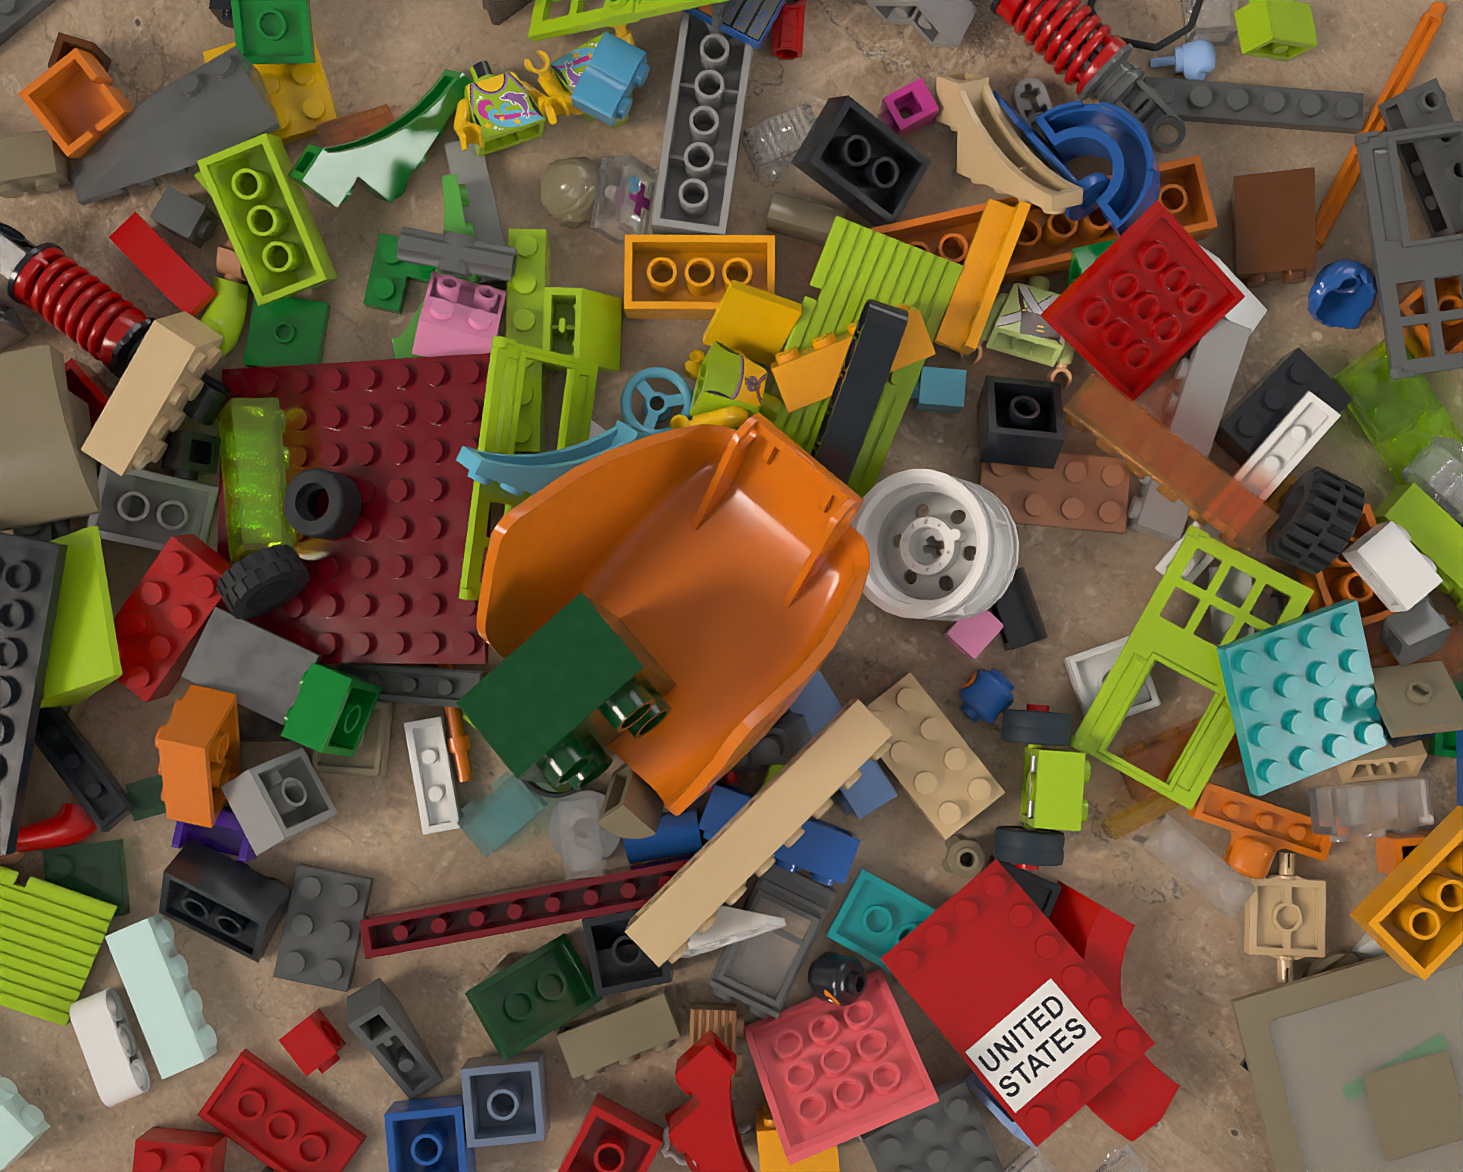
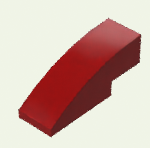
(163, 265)

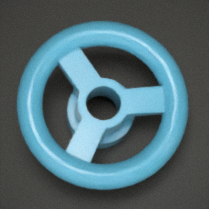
(652, 416)

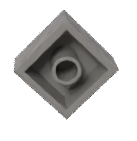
(278, 800)

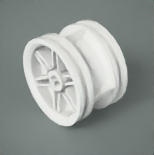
(988, 526)

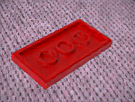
(279, 1120)

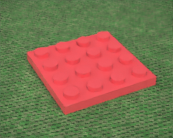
(838, 1069)

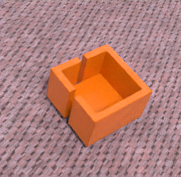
(76, 102)

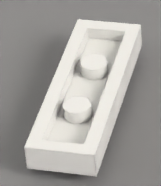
(432, 775)

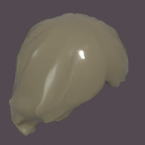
(570, 190)

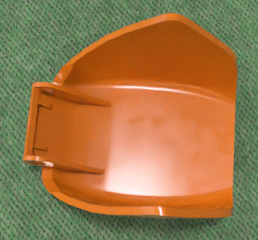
(717, 557)

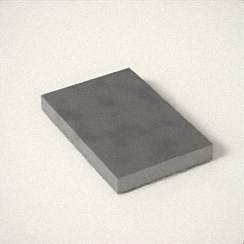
(250, 663)

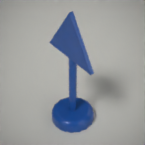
(1093, 184)

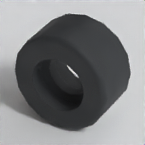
(302, 497)

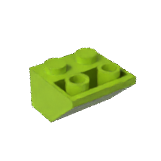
(583, 326)

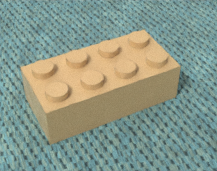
(153, 393)
(932, 758)

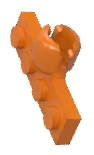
(1257, 829)

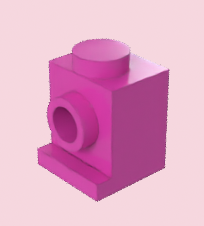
(914, 100)

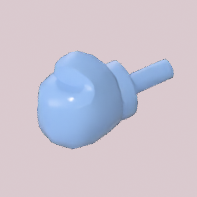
(1192, 59)

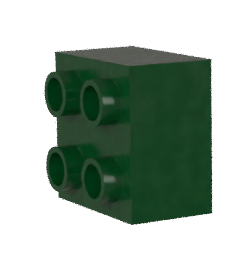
(569, 696)

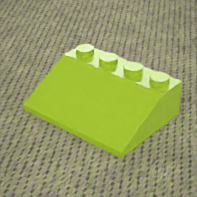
(84, 635)

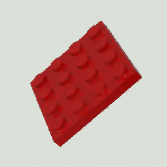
(1143, 302)

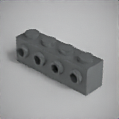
(1430, 165)

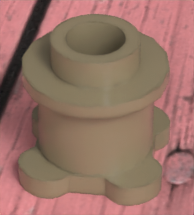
(955, 849)

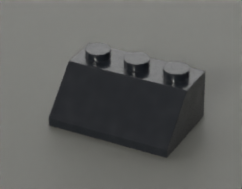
(223, 899)

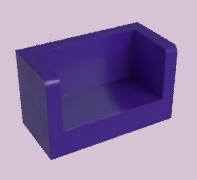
(224, 836)

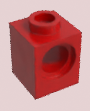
(313, 1043)

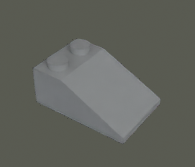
(151, 508)

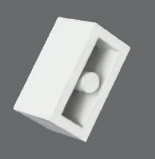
(1393, 566)

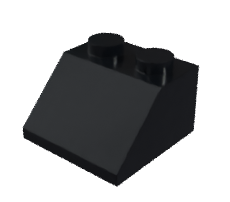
(616, 959)

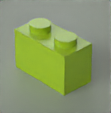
(1276, 29)

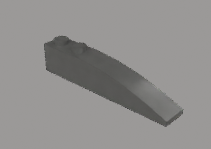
(177, 127)

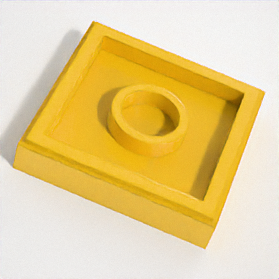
(752, 322)

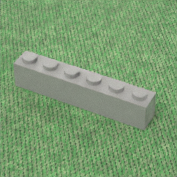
(1194, 415)

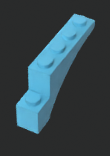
(535, 471)

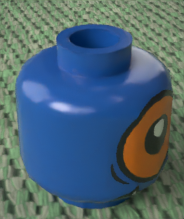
(986, 695)

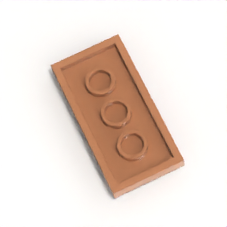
(1075, 495)

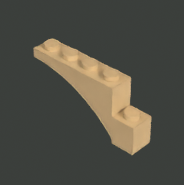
(991, 149)

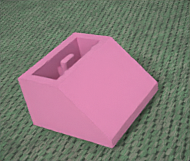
(457, 317)

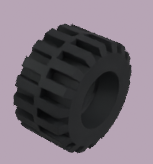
(1315, 520)

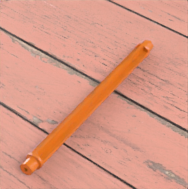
(1396, 84)

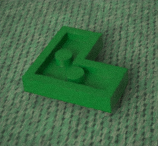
(391, 277)

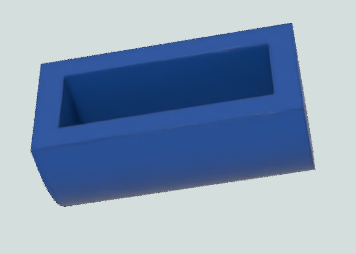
(673, 838)

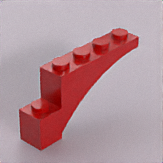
(707, 1122)

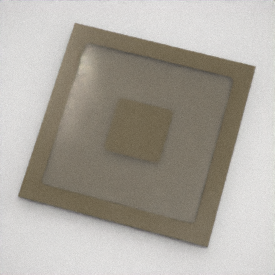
(1359, 1068)

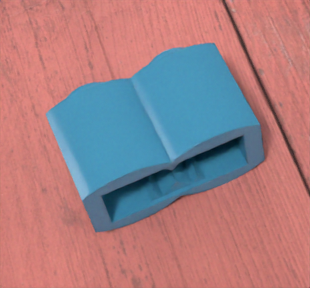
(610, 79)

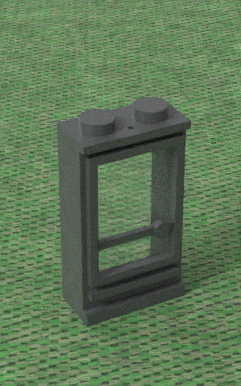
(766, 965)

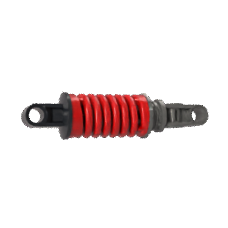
(1090, 59)

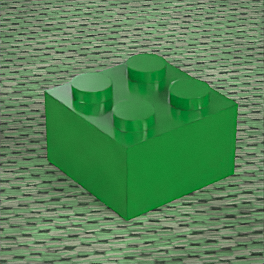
(331, 710)

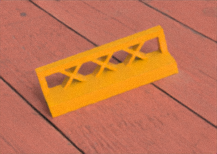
(981, 276)

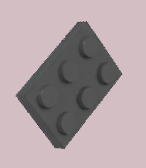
(323, 927)

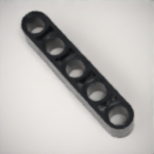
(859, 387)

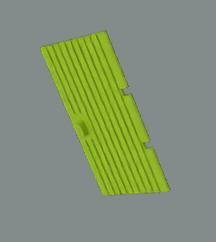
(850, 270)
(47, 945)

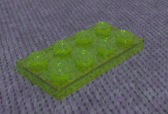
(1394, 414)

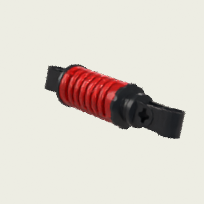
(87, 311)

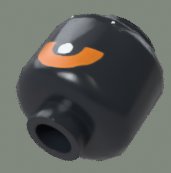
(837, 978)

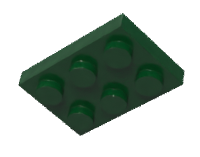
(533, 996)

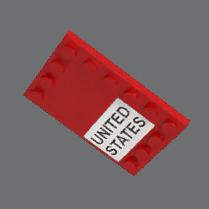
(1017, 1002)

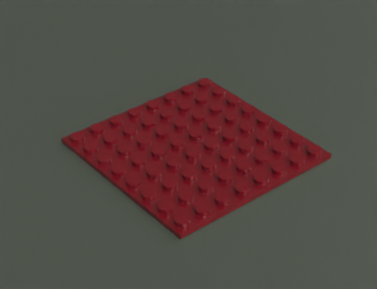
(397, 575)

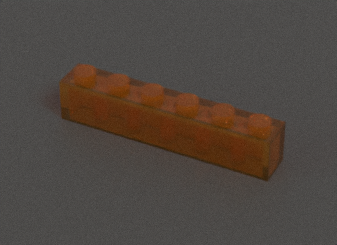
(1171, 462)

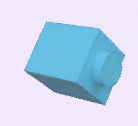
(940, 390)

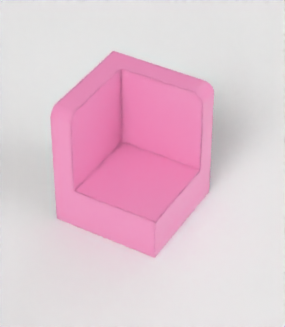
(973, 634)

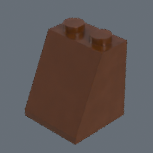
(1274, 226)

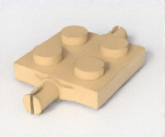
(1286, 917)

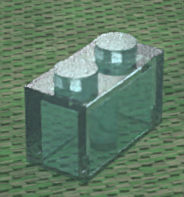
(500, 814)

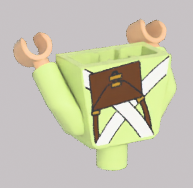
(1020, 330)

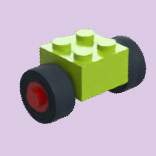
(1050, 788)

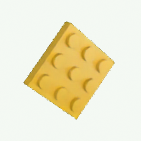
(296, 92)

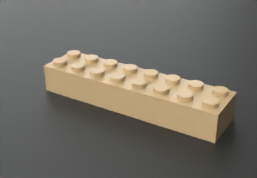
(758, 831)

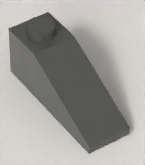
(391, 1038)

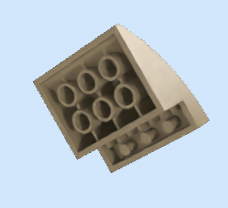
(41, 442)

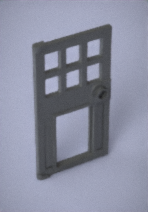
(1406, 261)

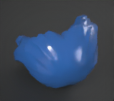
(1342, 294)

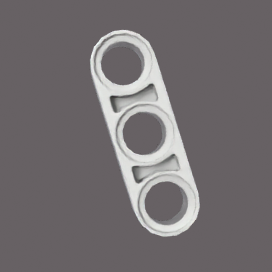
(109, 1047)

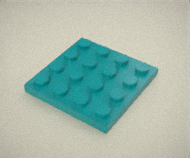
(1302, 696)

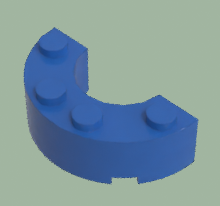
(1116, 136)

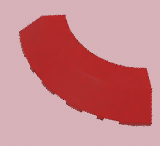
(1100, 937)

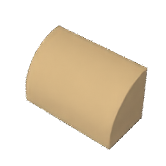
(1384, 763)

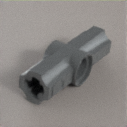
(457, 254)

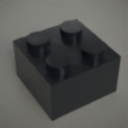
(1020, 422)

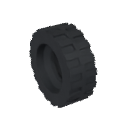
(262, 581)

